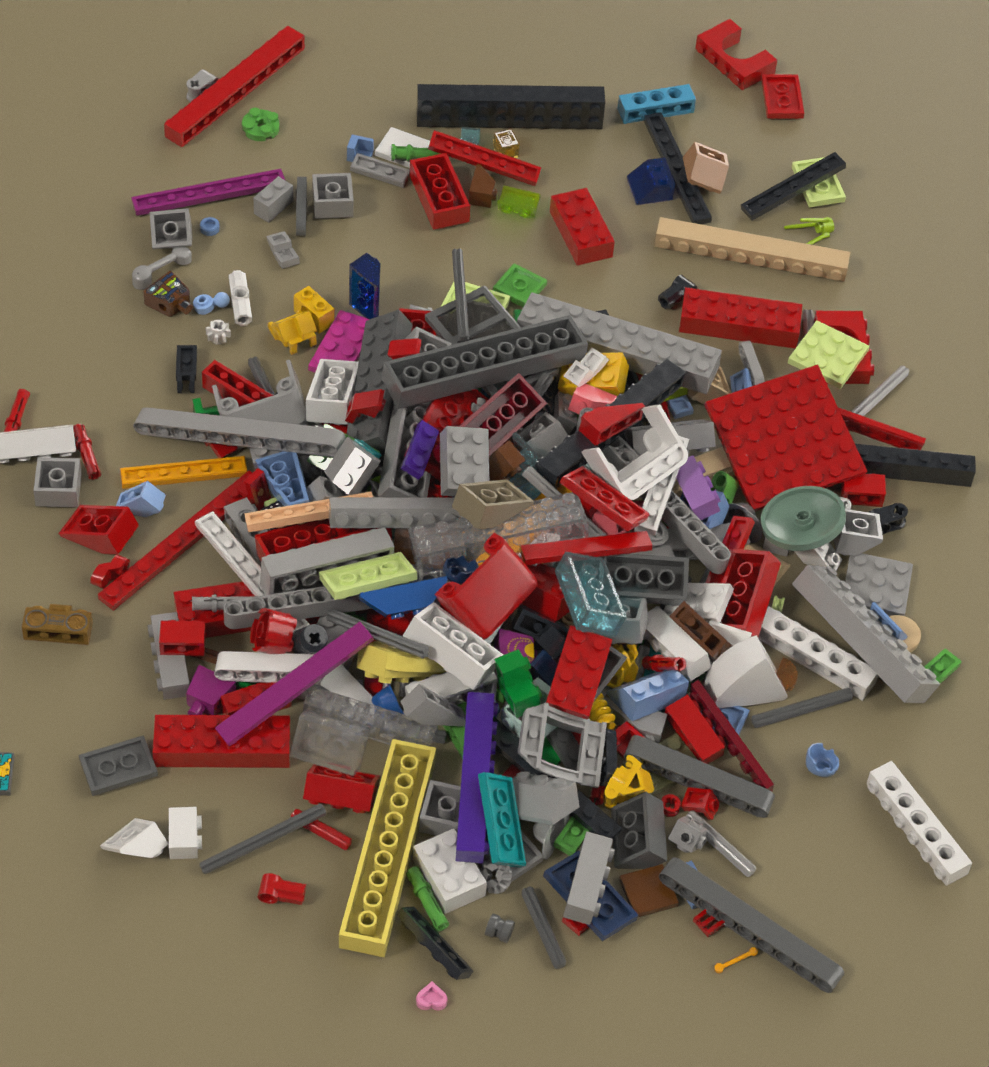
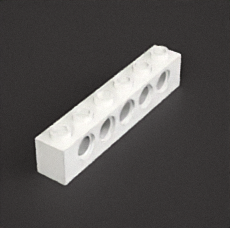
(782, 634)
(943, 845)

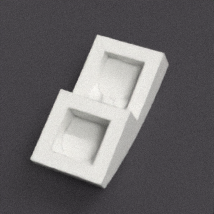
(585, 370)

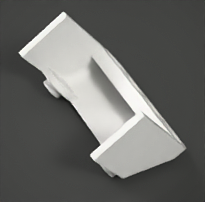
(663, 457)

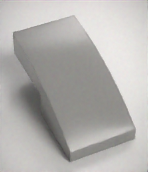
(282, 249)

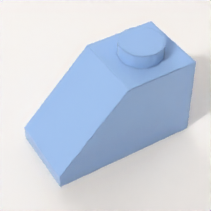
(142, 499)

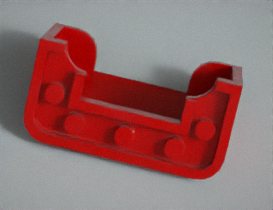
(491, 589)

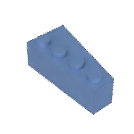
(284, 477)

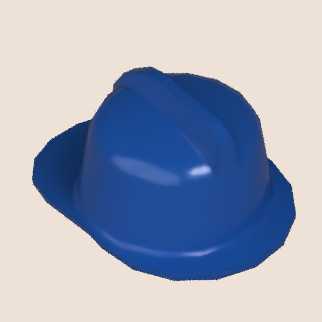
(387, 699)

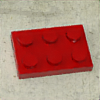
(782, 96)

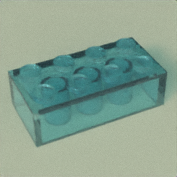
(590, 594)

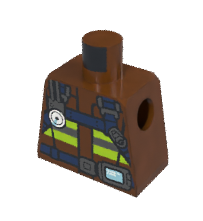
(168, 295)

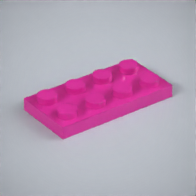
(342, 340)

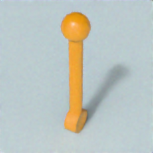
(719, 968)

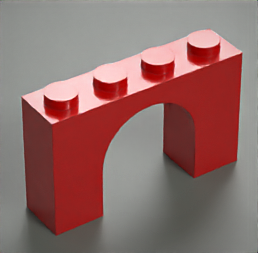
(740, 71)
(854, 325)

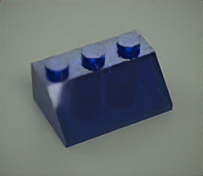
(365, 285)

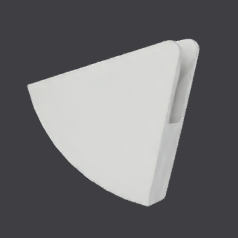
(744, 676)

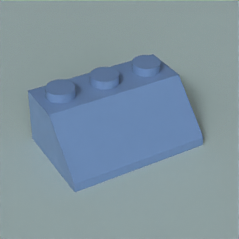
(649, 693)

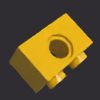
(320, 309)

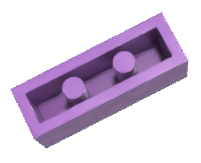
(697, 489)

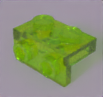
(518, 201)

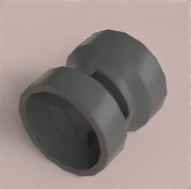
(499, 928)

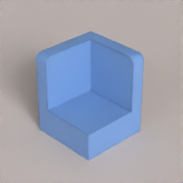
(359, 145)

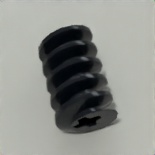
(309, 639)

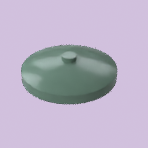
(803, 518)

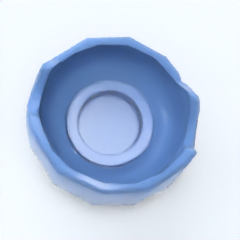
(821, 761)

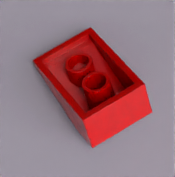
(100, 527)

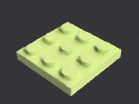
(832, 351)

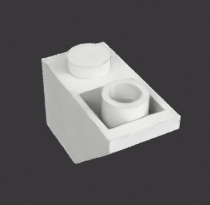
(821, 556)

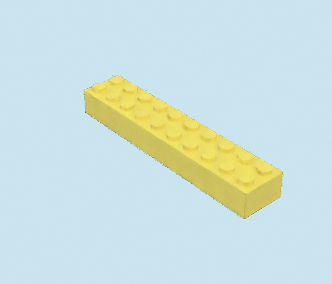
(387, 849)

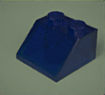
(652, 182)

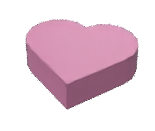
(431, 997)

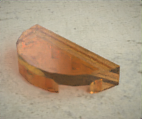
(787, 674)

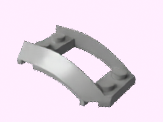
(590, 750)

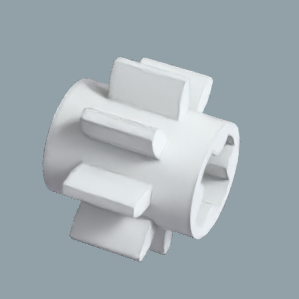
(218, 331)

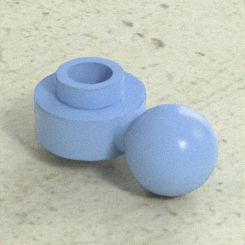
(205, 304)

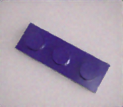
(420, 449)

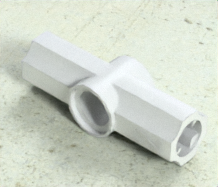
(240, 298)

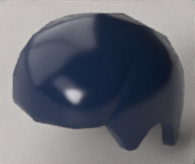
(459, 569)

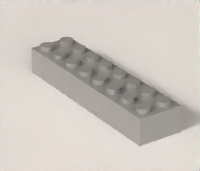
(866, 634)

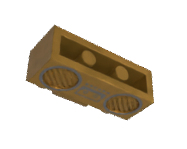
(57, 624)

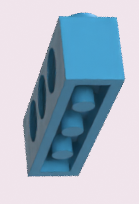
(669, 101)

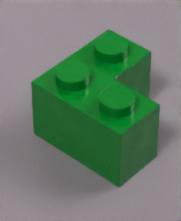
(516, 682)

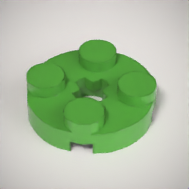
(259, 116)

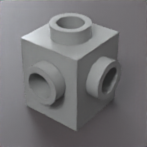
(688, 834)

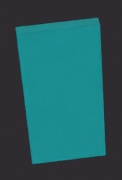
(502, 820)

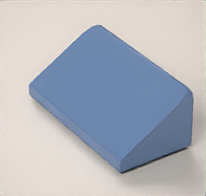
(885, 619)

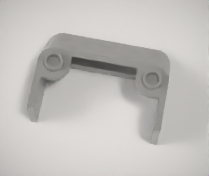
(284, 407)

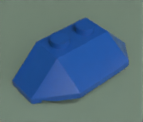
(403, 598)

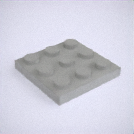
(880, 582)

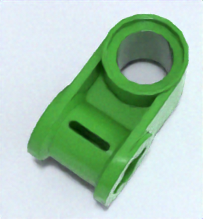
(725, 483)

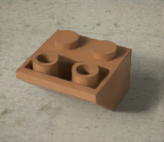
(706, 167)

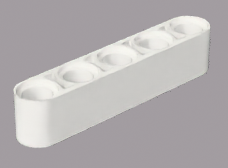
(256, 666)

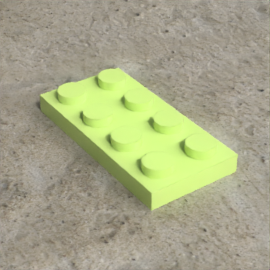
(368, 575)

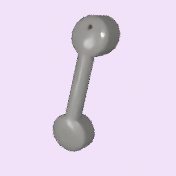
(142, 274)

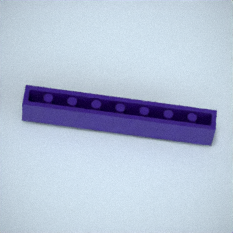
(476, 760)

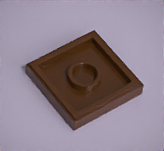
(646, 891)

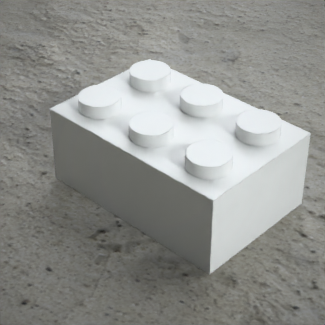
(451, 881)

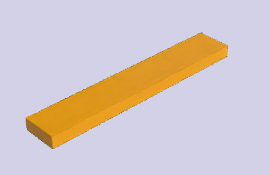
(184, 471)

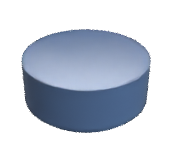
(209, 226)

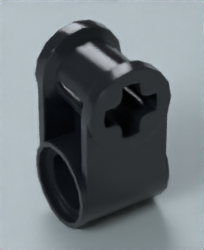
(890, 518)

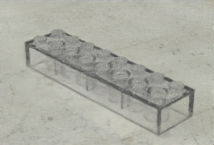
(545, 521)

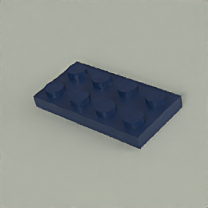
(614, 910)

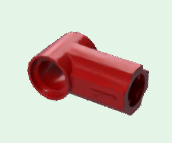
(275, 889)

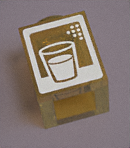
(506, 143)

